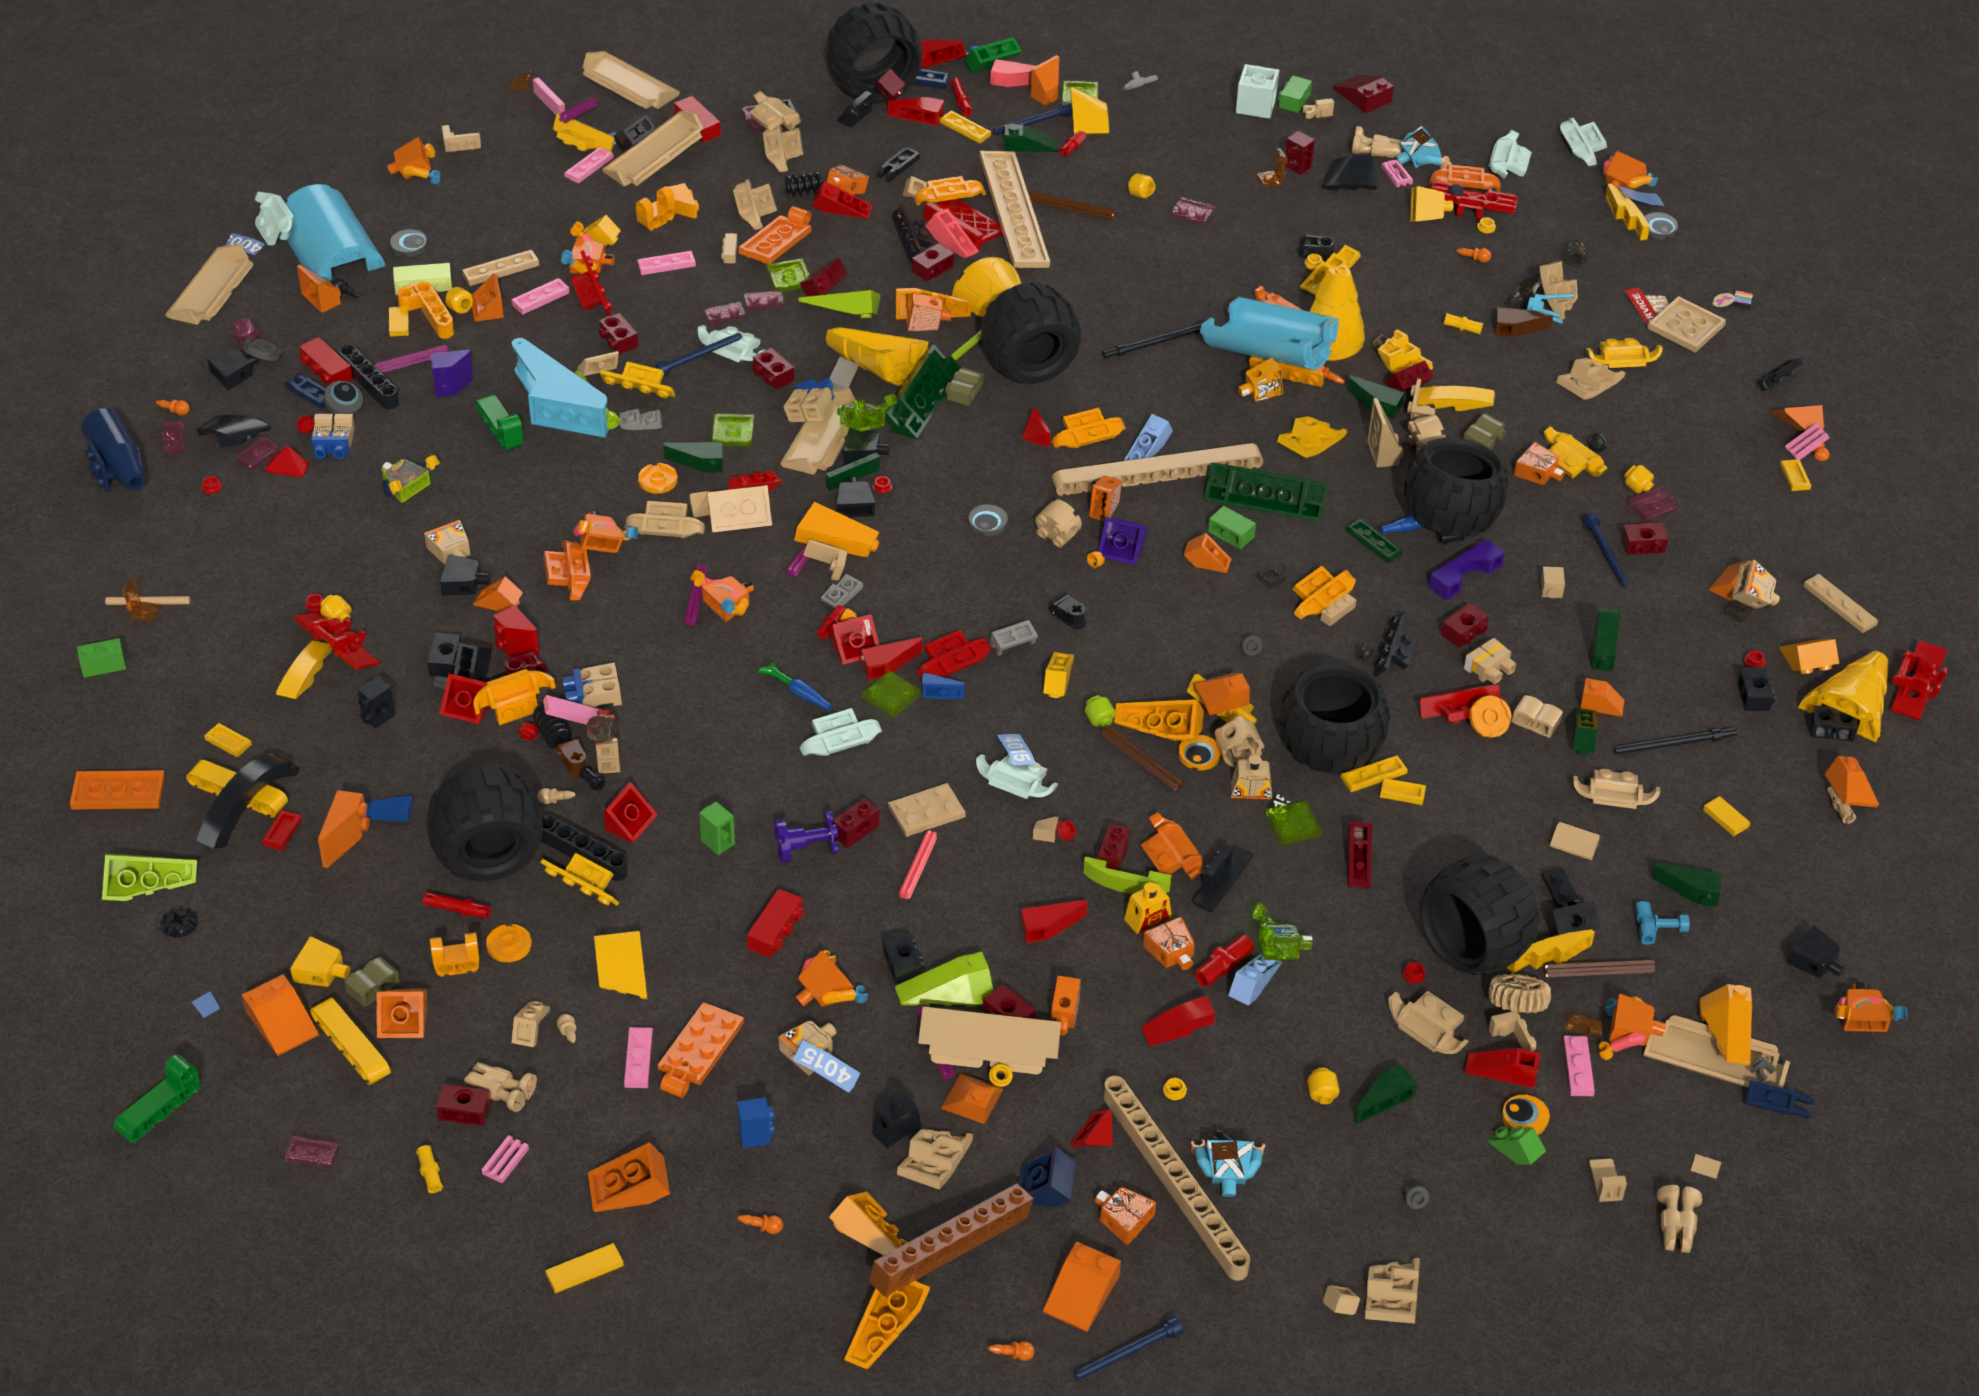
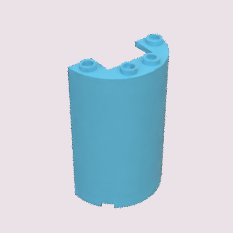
(328, 231)
(1274, 332)

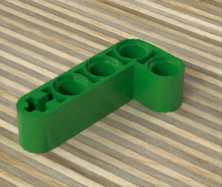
(504, 426)
(158, 1103)

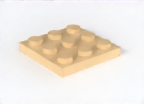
(1686, 324)

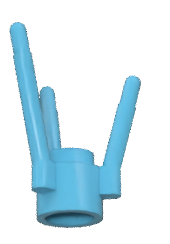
(1536, 304)

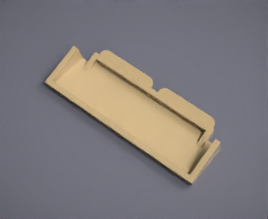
(627, 80)
(656, 149)
(211, 285)
(819, 441)
(971, 1037)
(1694, 1048)

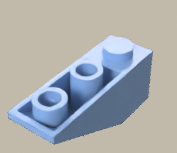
(1151, 438)
(1252, 979)

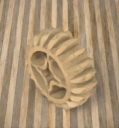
(1519, 993)

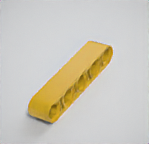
(214, 778)
(351, 1040)

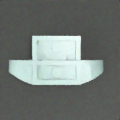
(1583, 139)
(1509, 156)
(273, 217)
(736, 351)
(839, 733)
(1017, 779)

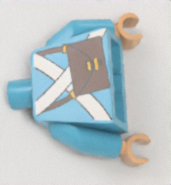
(1421, 150)
(1228, 1162)

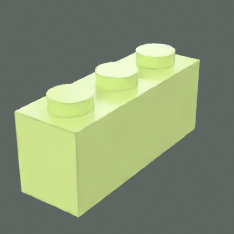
(436, 274)

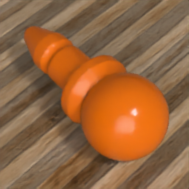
(1483, 255)
(1329, 375)
(179, 407)
(1821, 452)
(772, 1224)
(1022, 1350)

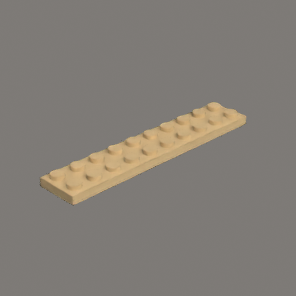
(1014, 209)

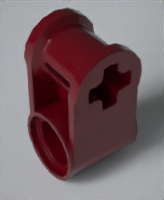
(525, 661)

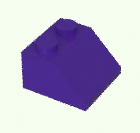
(451, 371)
(1122, 540)

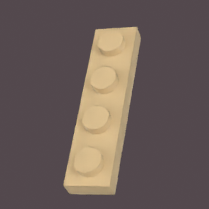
(501, 267)
(1840, 603)

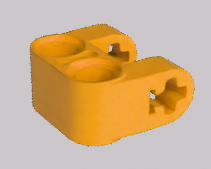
(657, 213)
(455, 958)

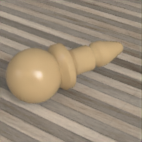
(548, 795)
(567, 1026)

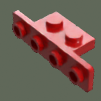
(588, 289)
(1455, 705)

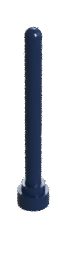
(1062, 110)
(667, 366)
(1592, 523)
(1170, 1328)

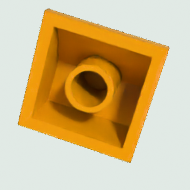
(1811, 655)

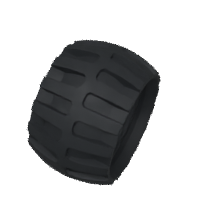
(860, 29)

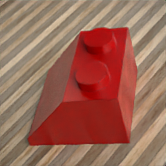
(514, 632)
(851, 636)

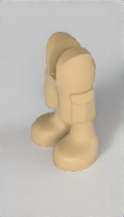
(1377, 146)
(500, 1080)
(1675, 1223)

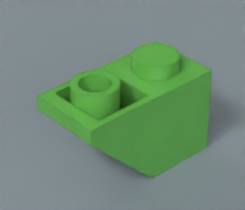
(1518, 1144)

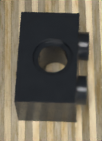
(443, 654)
(1756, 689)
(376, 702)
(1584, 914)
(902, 956)

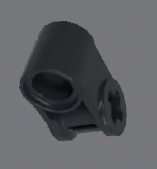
(1317, 245)
(1069, 611)

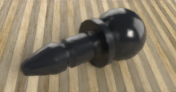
(343, 287)

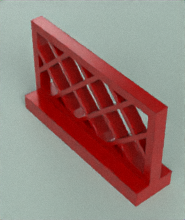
(969, 227)

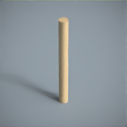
(162, 600)

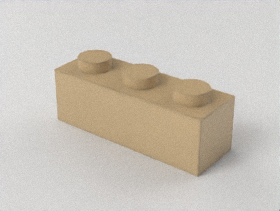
(729, 248)
(1338, 609)

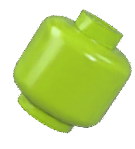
(1099, 711)

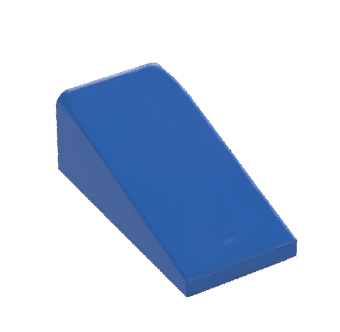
(941, 687)
(391, 809)

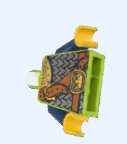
(407, 478)

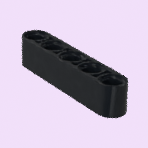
(370, 377)
(571, 841)

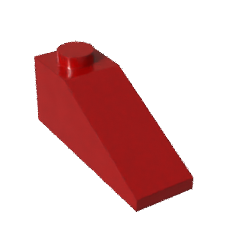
(921, 110)

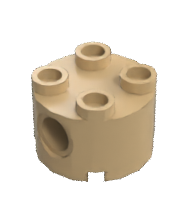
(1424, 430)
(1058, 522)
(1238, 740)

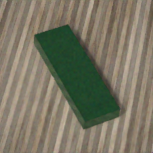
(855, 469)
(1374, 540)

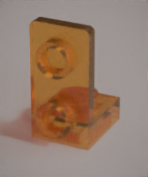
(1276, 177)
(139, 610)

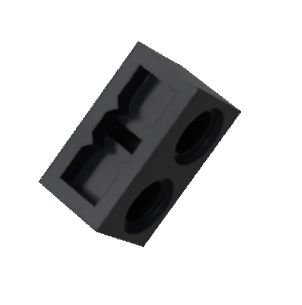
(634, 132)
(1832, 724)

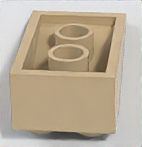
(1382, 439)

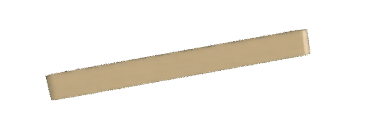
(1156, 468)
(1182, 1187)

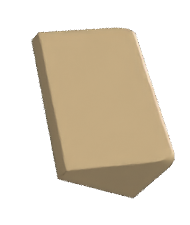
(596, 364)
(1575, 840)

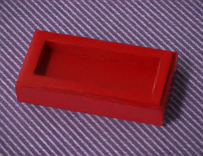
(282, 830)

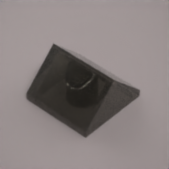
(1523, 291)

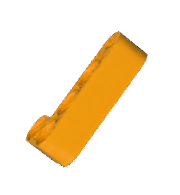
(425, 297)

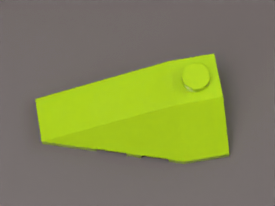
(855, 303)
(136, 875)
(954, 983)

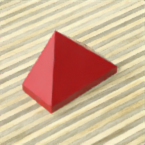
(1037, 430)
(287, 463)
(1096, 1131)

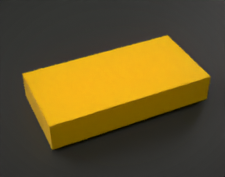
(398, 321)
(1795, 475)
(228, 740)
(1403, 791)
(1726, 816)

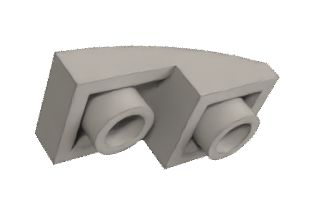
(635, 421)
(842, 592)

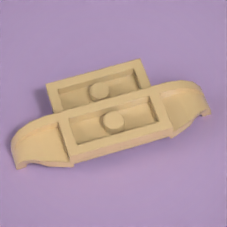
(772, 112)
(782, 146)
(754, 202)
(665, 520)
(1616, 789)
(1429, 1022)

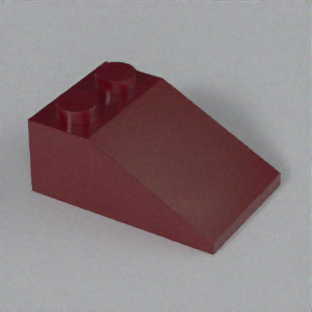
(1366, 92)

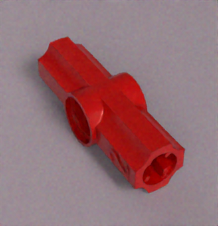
(1224, 960)

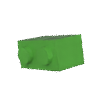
(1295, 94)
(1232, 527)
(101, 657)
(717, 828)

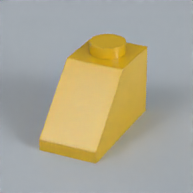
(603, 231)

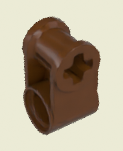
(572, 756)

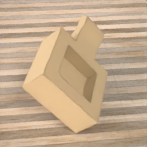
(1322, 108)

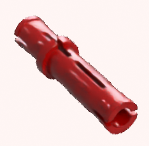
(962, 100)
(466, 907)

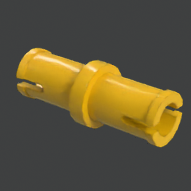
(1463, 323)
(429, 1169)

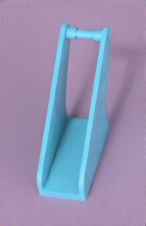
(557, 394)

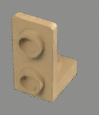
(460, 142)
(1418, 411)
(829, 554)
(527, 1022)
(1512, 1022)
(1606, 1182)

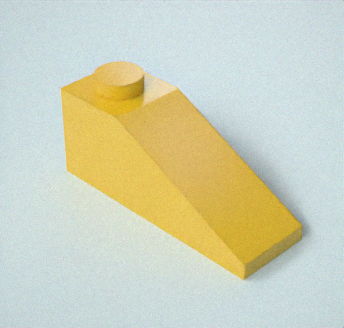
(1058, 674)

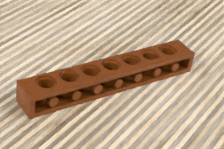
(950, 1240)

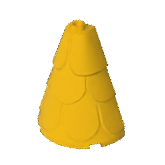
(984, 282)
(1338, 299)
(881, 354)
(1857, 692)

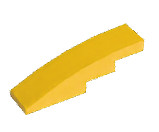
(1625, 209)
(1345, 256)
(1460, 397)
(302, 671)
(1555, 948)

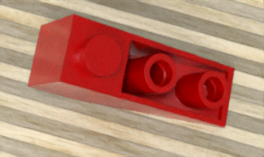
(941, 51)
(837, 201)
(756, 479)
(892, 656)
(1047, 921)
(1506, 1065)

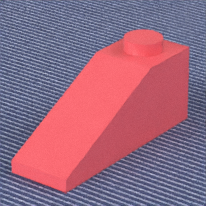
(1010, 73)
(950, 234)

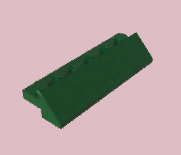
(921, 393)
(1266, 492)

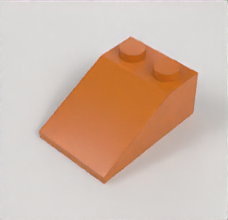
(343, 826)
(279, 1015)
(629, 1180)
(1082, 1286)

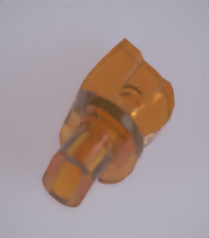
(1588, 1025)

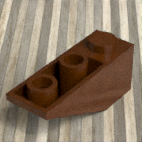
(1520, 322)

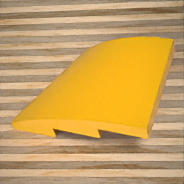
(1088, 114)
(1400, 353)
(1311, 435)
(621, 963)

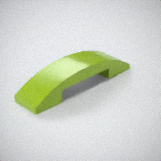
(1123, 881)

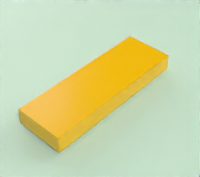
(965, 127)
(1373, 773)
(584, 1268)

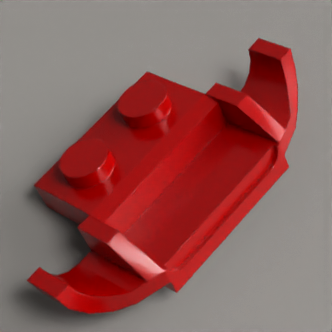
(953, 654)

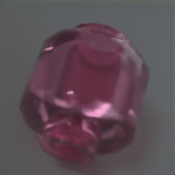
(243, 330)

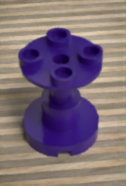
(797, 837)

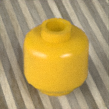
(1141, 185)
(459, 300)
(1639, 479)
(335, 607)
(1323, 1086)

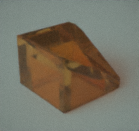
(521, 82)

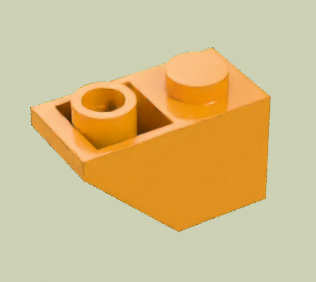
(684, 201)

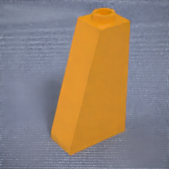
(837, 531)

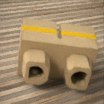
(1489, 661)

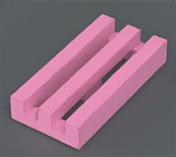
(1394, 174)
(1805, 439)
(523, 1148)

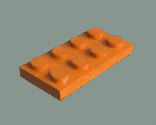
(117, 790)

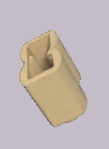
(1537, 716)

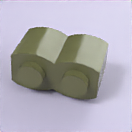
(964, 386)
(1486, 431)
(374, 977)

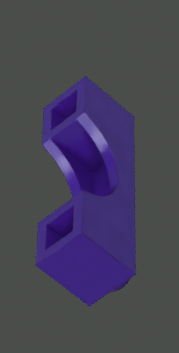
(1483, 558)

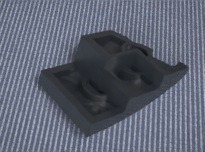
(1352, 173)
(232, 429)

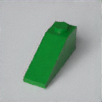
(985, 56)

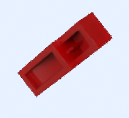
(1179, 1021)

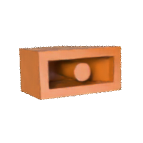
(1206, 554)
(499, 595)
(1601, 697)

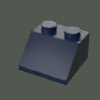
(1048, 1178)

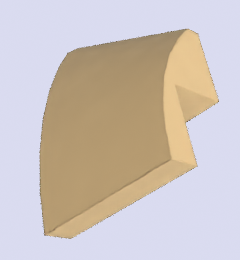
(1553, 284)
(1590, 378)
(936, 1157)
(1395, 1290)

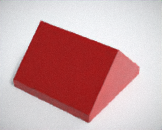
(459, 699)
(628, 814)

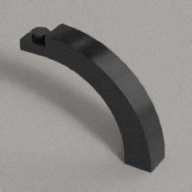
(238, 793)

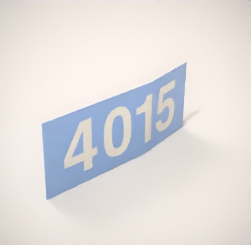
(1017, 749)
(826, 1066)

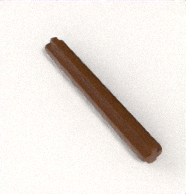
(1072, 205)
(1142, 758)
(1599, 968)

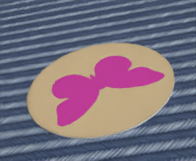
(1723, 300)

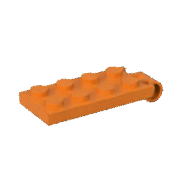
(778, 236)
(698, 1048)

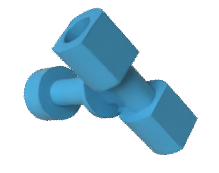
(1651, 923)

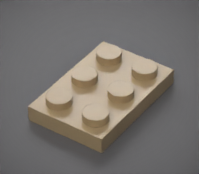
(739, 508)
(926, 809)

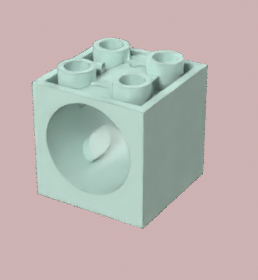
(1257, 91)

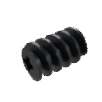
(803, 183)
(552, 728)

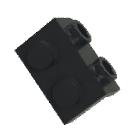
(857, 110)

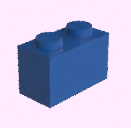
(755, 1122)

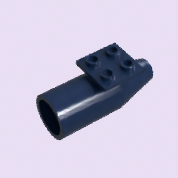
(112, 450)

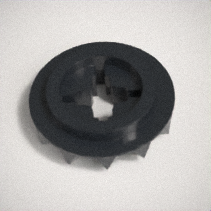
(173, 928)

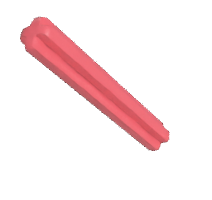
(918, 864)

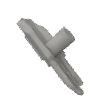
(1137, 82)

